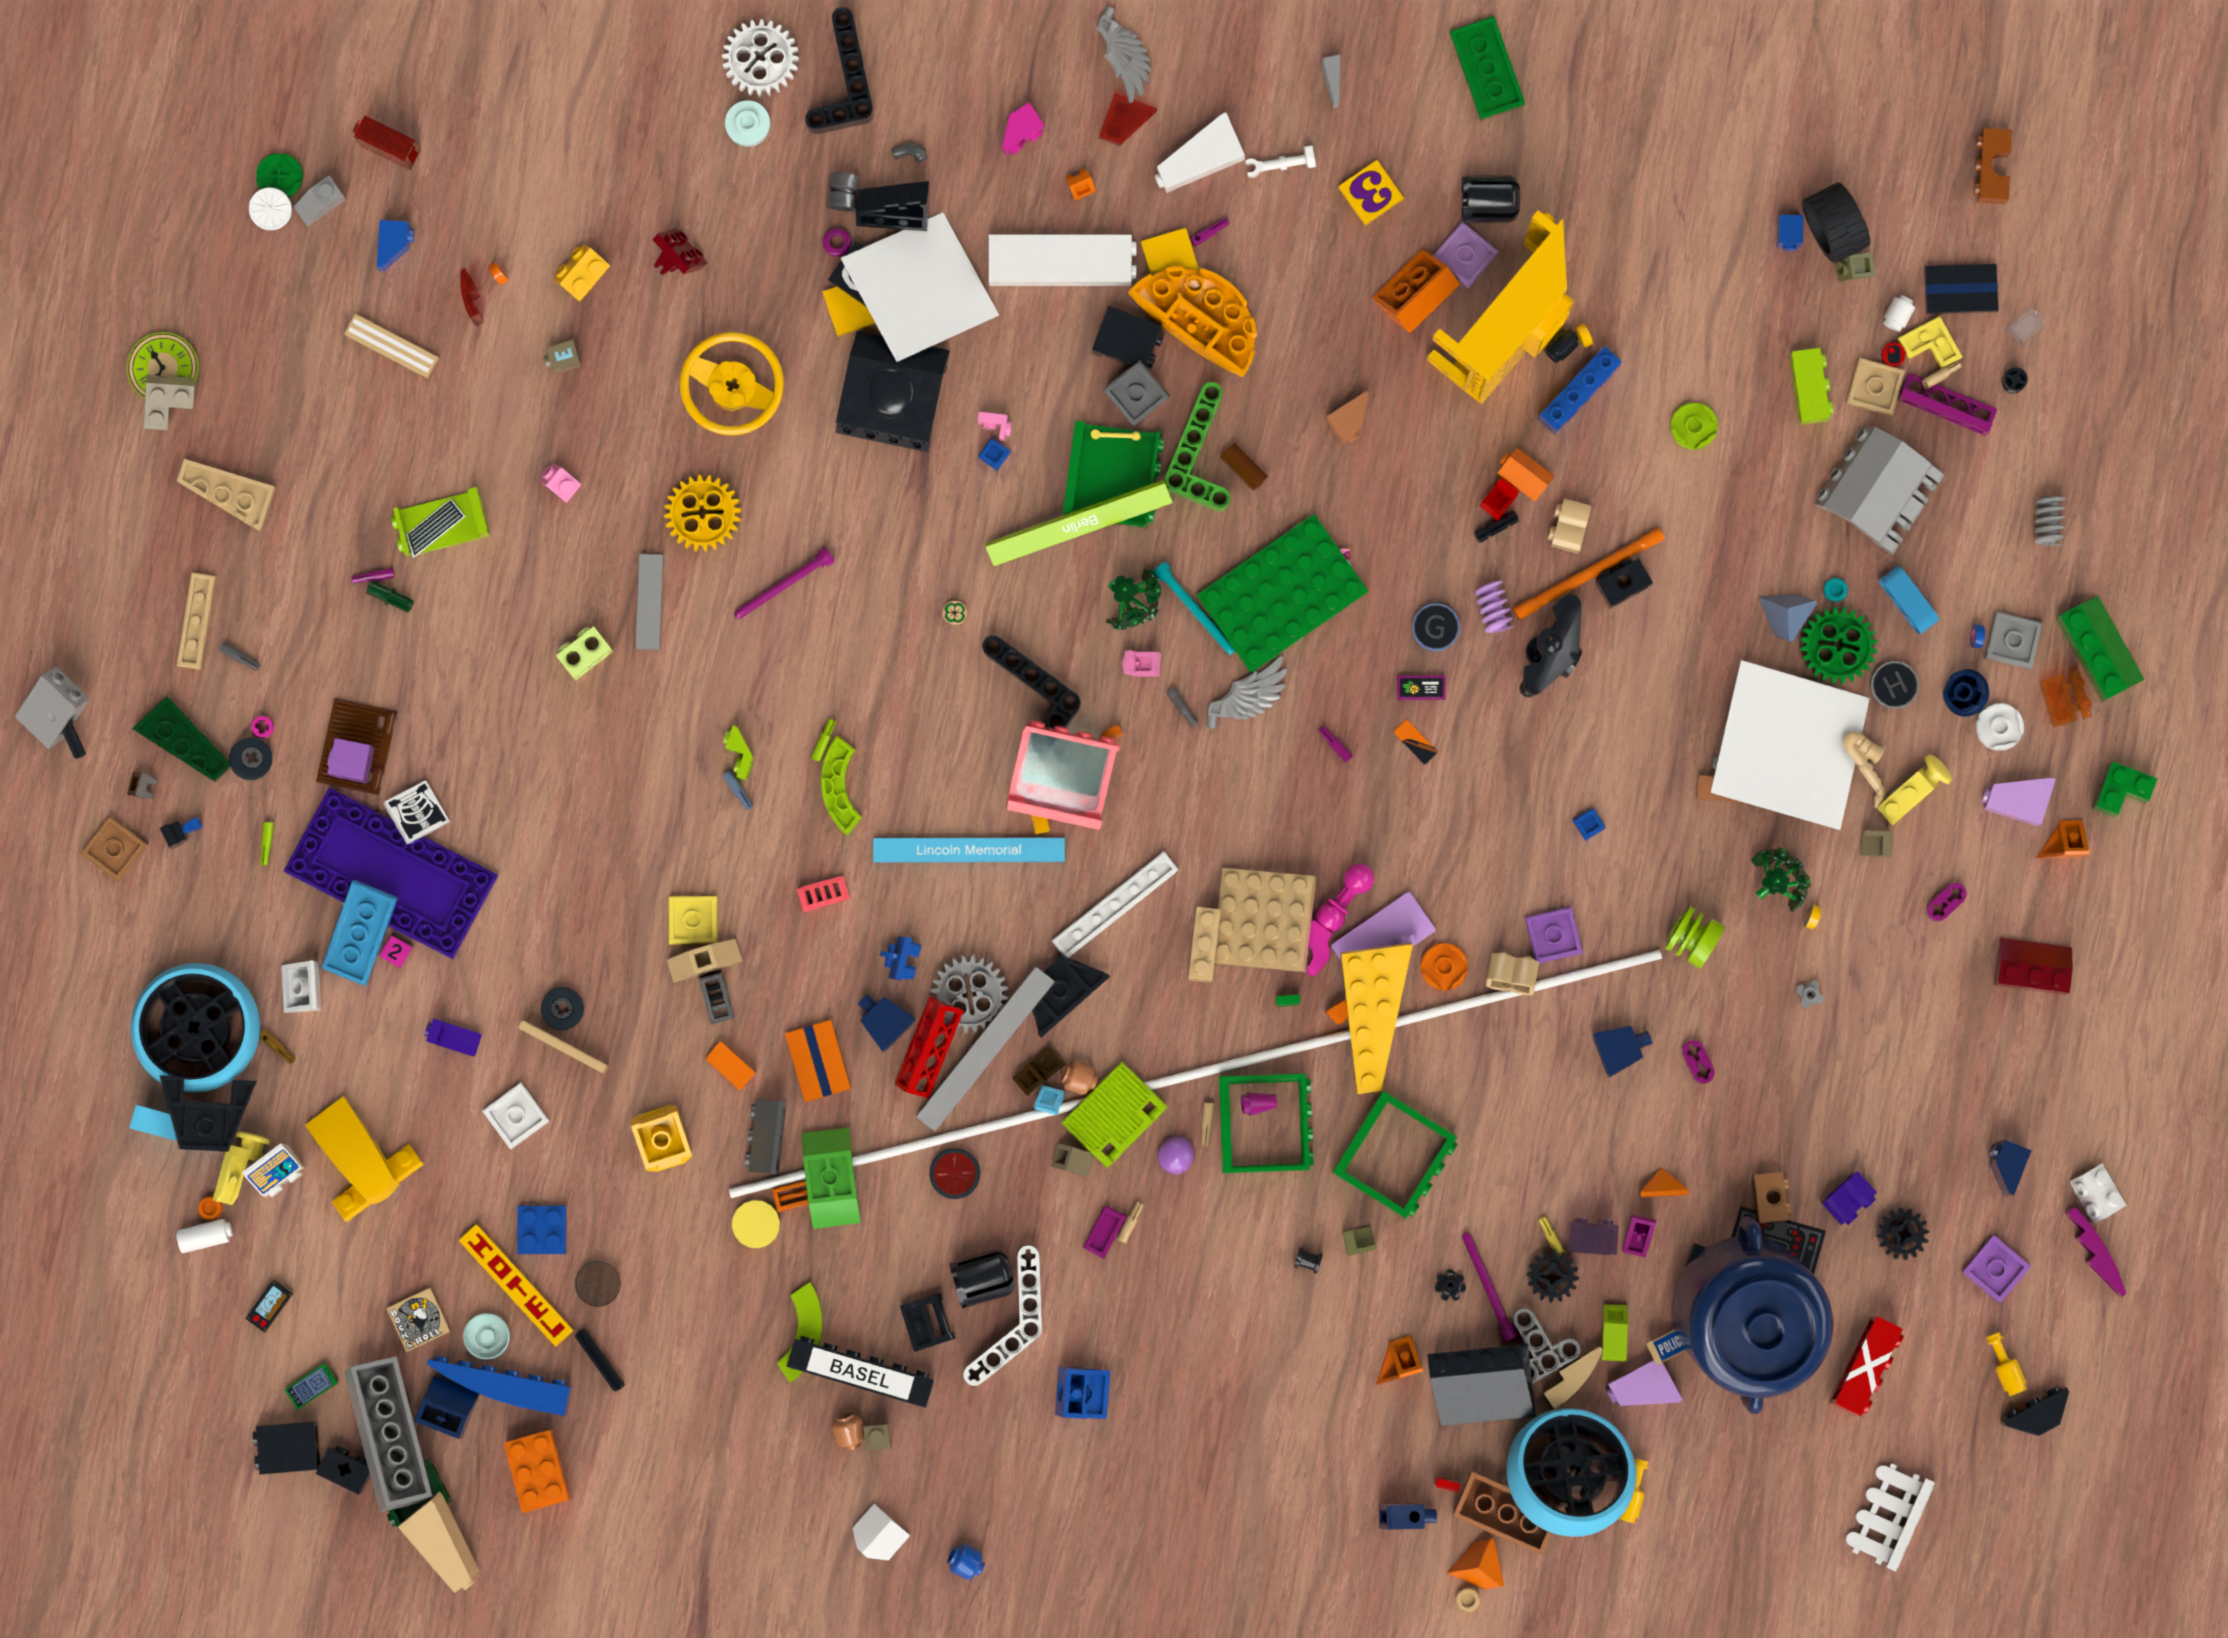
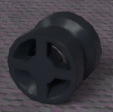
(2017, 376)

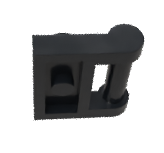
(919, 1324)

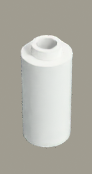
(204, 1235)

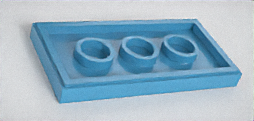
(359, 932)

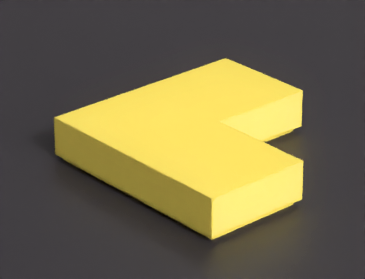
(1931, 336)

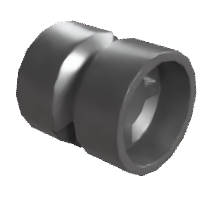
(842, 192)

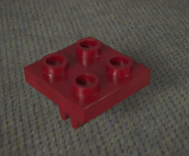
(677, 253)

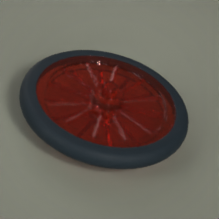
(954, 1173)

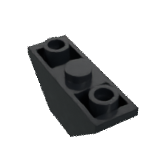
(2039, 1414)

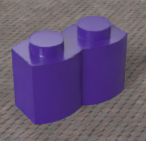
(1849, 1198)

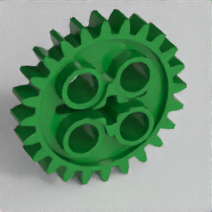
(1840, 624)

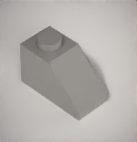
(319, 201)

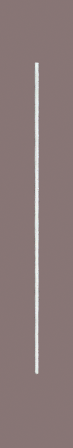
(1207, 1070)

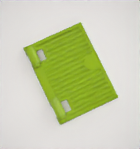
(1114, 1114)

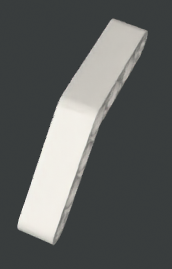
(1018, 1332)

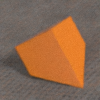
(2066, 841)
(1399, 1360)
(1479, 1565)

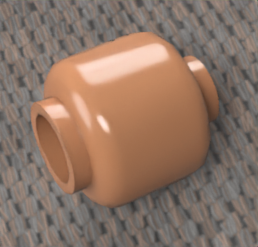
(1078, 1077)
(848, 1430)

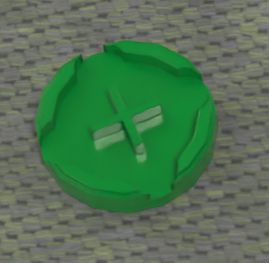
(280, 172)

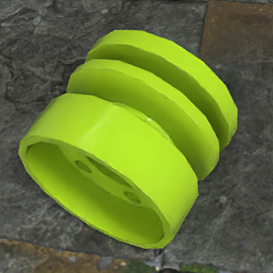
(1694, 937)

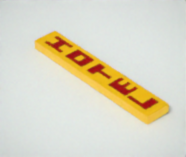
(516, 1285)

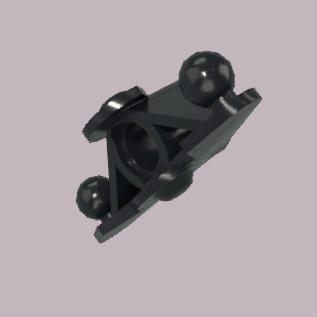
(1555, 649)

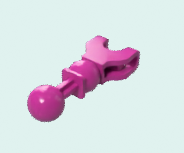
(1331, 915)

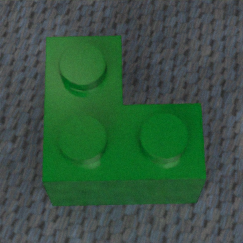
(2122, 782)

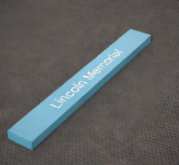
(968, 850)

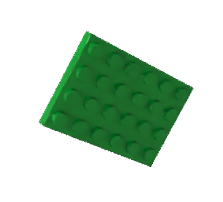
(1282, 593)

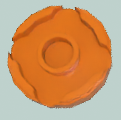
(1444, 966)

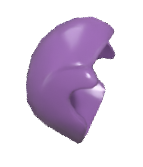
(1176, 1155)

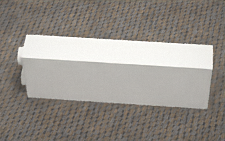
(1061, 260)

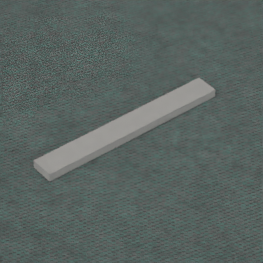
(985, 1048)

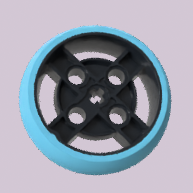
(232, 1000)
(1528, 1478)

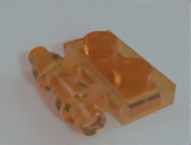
(2059, 702)

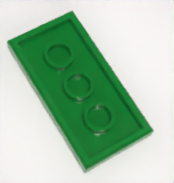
(1487, 68)

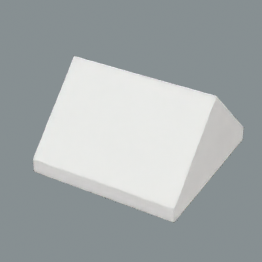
(301, 987)

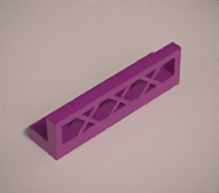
(1945, 409)

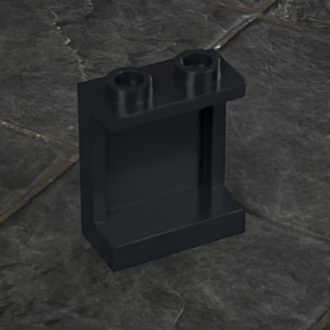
(1127, 338)
(287, 1447)

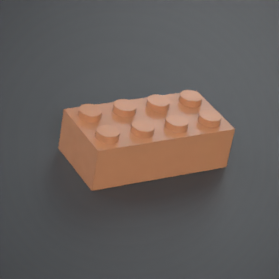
(1495, 1511)

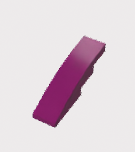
(2101, 1260)

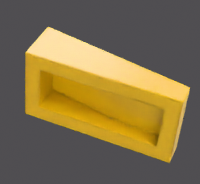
(1040, 825)

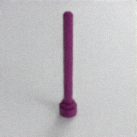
(821, 559)
(1507, 1330)

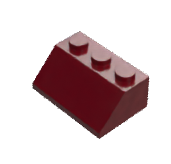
(2034, 966)

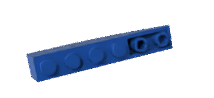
(508, 1387)

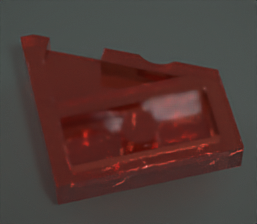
(1124, 119)

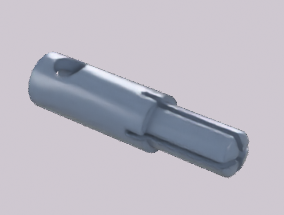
(737, 789)

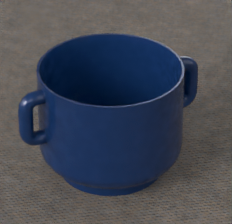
(1752, 1316)

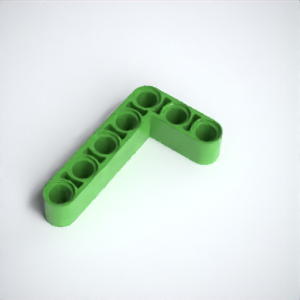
(1193, 451)

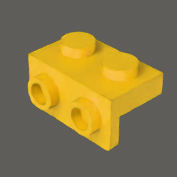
(581, 271)

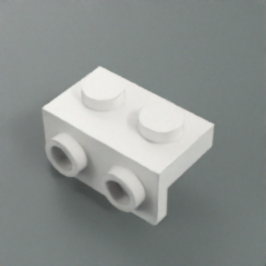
(2097, 1193)

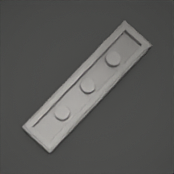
(649, 601)

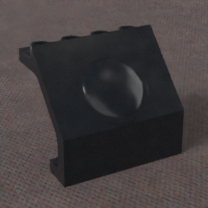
(891, 398)

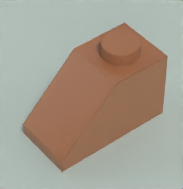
(1348, 419)

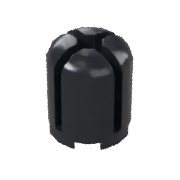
(1490, 199)
(982, 1278)

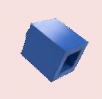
(1790, 232)

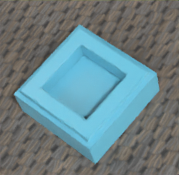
(1049, 1100)

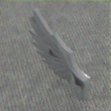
(1124, 54)
(1248, 695)

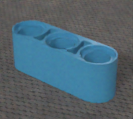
(1908, 600)

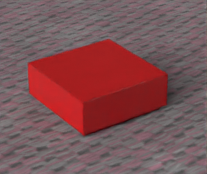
(1447, 1485)

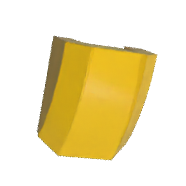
(661, 1138)

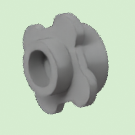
(1803, 991)

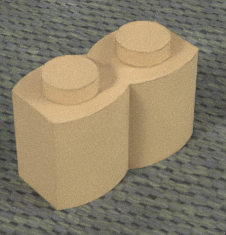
(1570, 525)
(1512, 973)

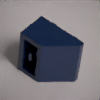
(447, 1407)

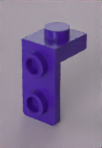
(453, 1037)

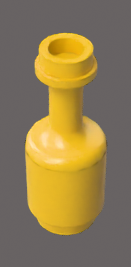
(2008, 1369)
(1634, 1508)

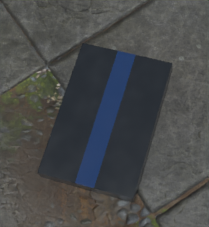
(1961, 288)

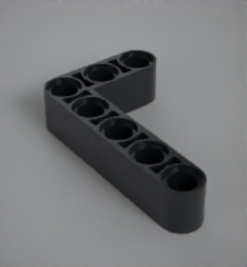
(851, 78)
(1036, 686)

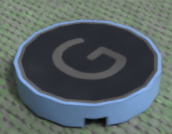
(1435, 627)

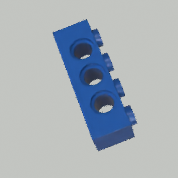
(1580, 390)

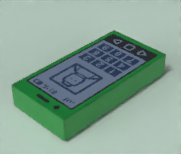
(311, 1386)

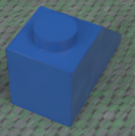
(393, 242)

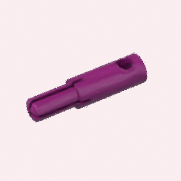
(1208, 232)
(377, 575)
(1335, 744)

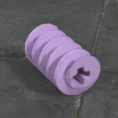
(1493, 607)

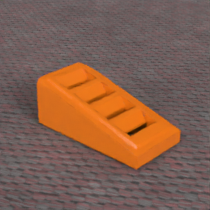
(1338, 1013)

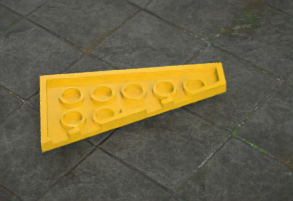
(1373, 997)

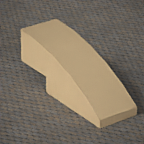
(1572, 1378)

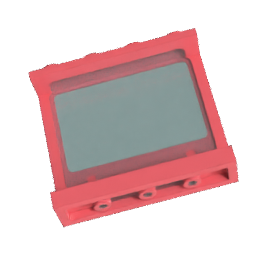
(1061, 774)

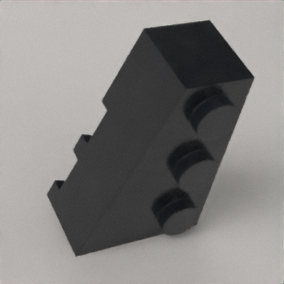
(894, 206)

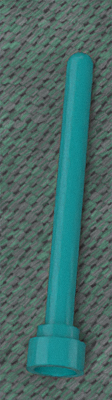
(1164, 573)

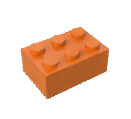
(537, 1471)

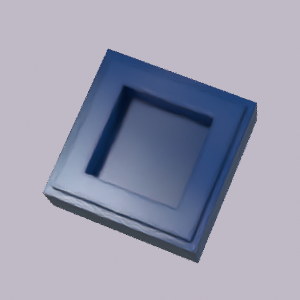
(994, 454)
(1589, 824)

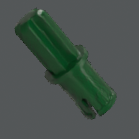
(389, 596)

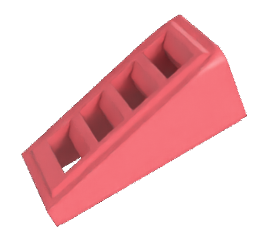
(820, 885)

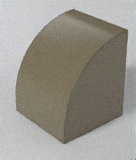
(1072, 1160)

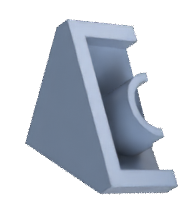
(1787, 614)

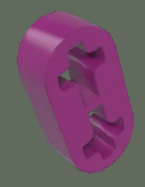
(1950, 906)
(1703, 1059)

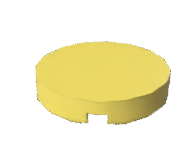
(756, 1224)

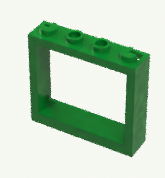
(1305, 1110)
(1435, 1168)

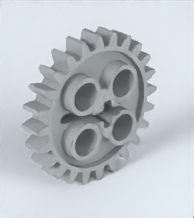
(991, 990)

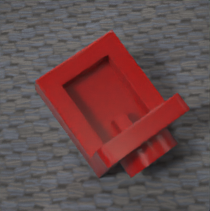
(1499, 498)

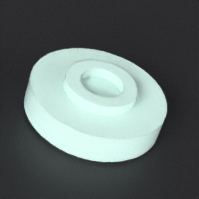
(747, 123)
(486, 1336)

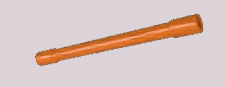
(1643, 543)

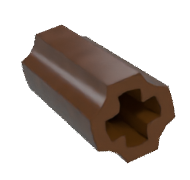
(1244, 467)

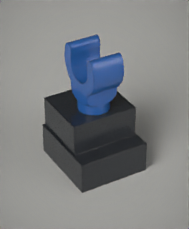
(176, 834)

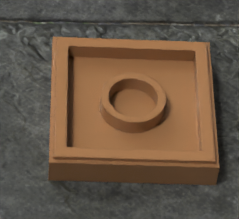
(114, 849)

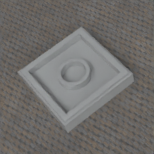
(2013, 640)

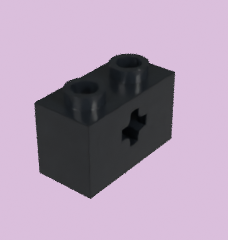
(330, 1469)

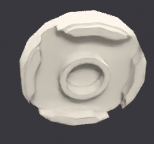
(1999, 727)

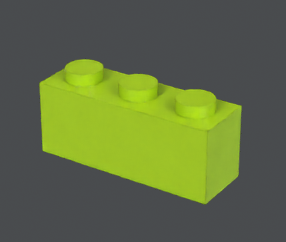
(1810, 386)

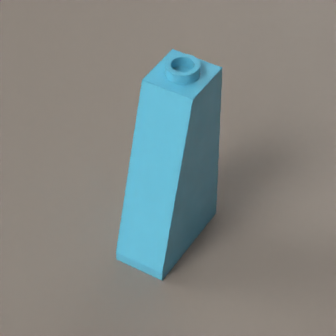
(153, 1122)

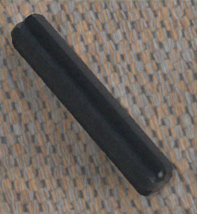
(599, 1360)

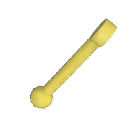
(1095, 434)

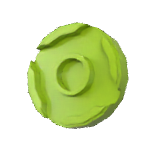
(1694, 426)

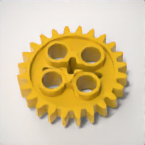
(701, 491)

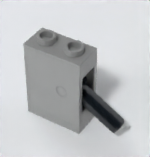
(53, 710)

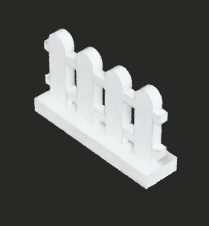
(1900, 1507)

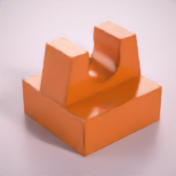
(1080, 185)

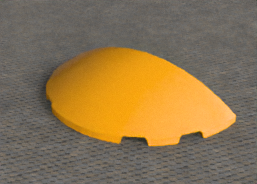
(1201, 313)

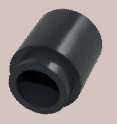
(1561, 345)

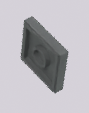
(1136, 392)

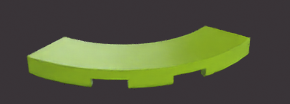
(834, 787)
(809, 1323)

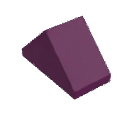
(1638, 1235)

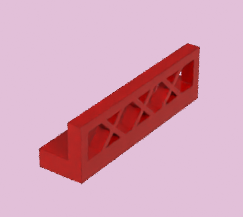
(923, 1047)

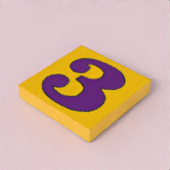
(1371, 193)

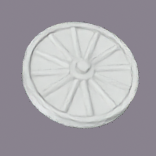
(270, 208)

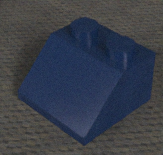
(2008, 1164)

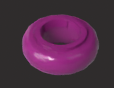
(836, 232)

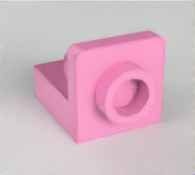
(992, 421)

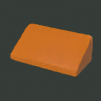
(730, 1066)

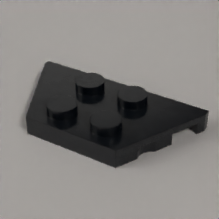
(1071, 987)

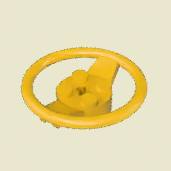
(717, 376)

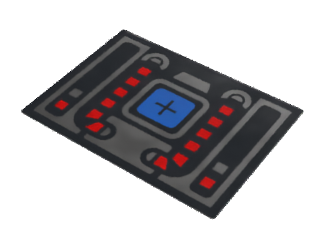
(1799, 1239)

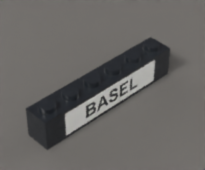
(859, 1372)

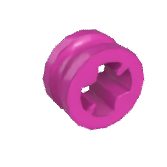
(257, 732)

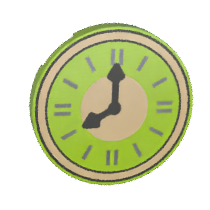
(162, 356)

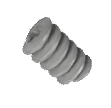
(2049, 520)

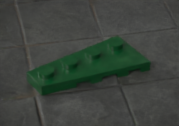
(180, 737)

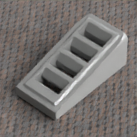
(1332, 70)

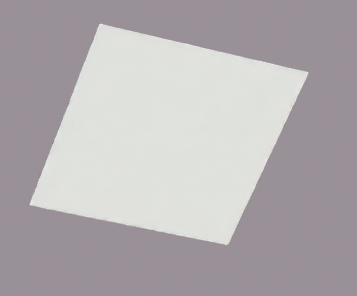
(919, 287)

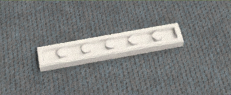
(1115, 905)

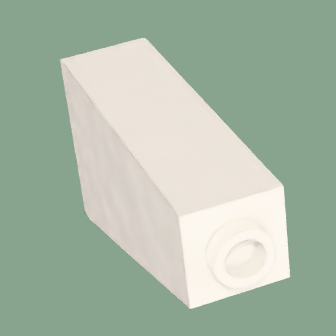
(1203, 155)

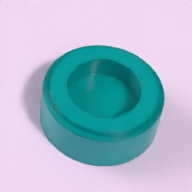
(1835, 590)

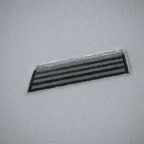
(434, 527)

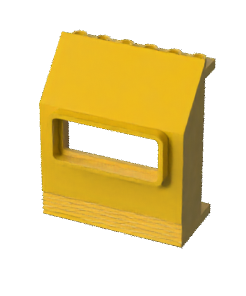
(1517, 321)

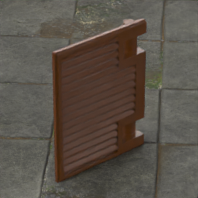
(358, 724)

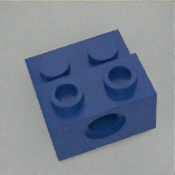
(1082, 1393)

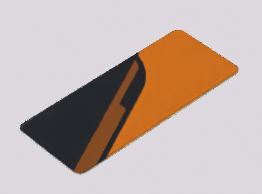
(1415, 742)

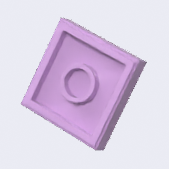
(1466, 254)

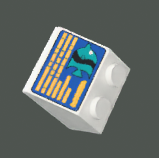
(274, 1170)

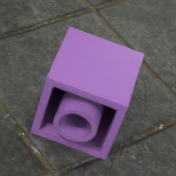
(350, 761)

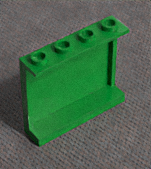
(1110, 468)

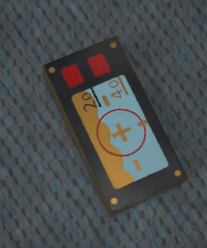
(269, 1306)

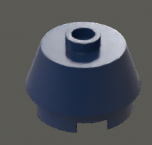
(1966, 692)

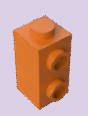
(1525, 474)

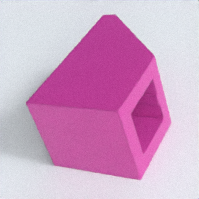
(1022, 127)

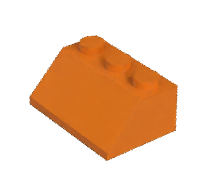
(1416, 290)

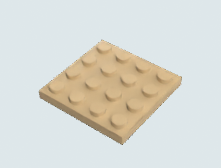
(1264, 919)

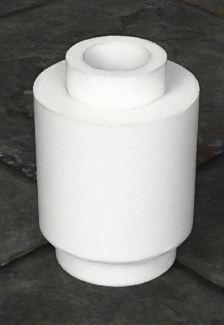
(1898, 313)

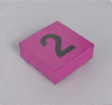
(396, 951)

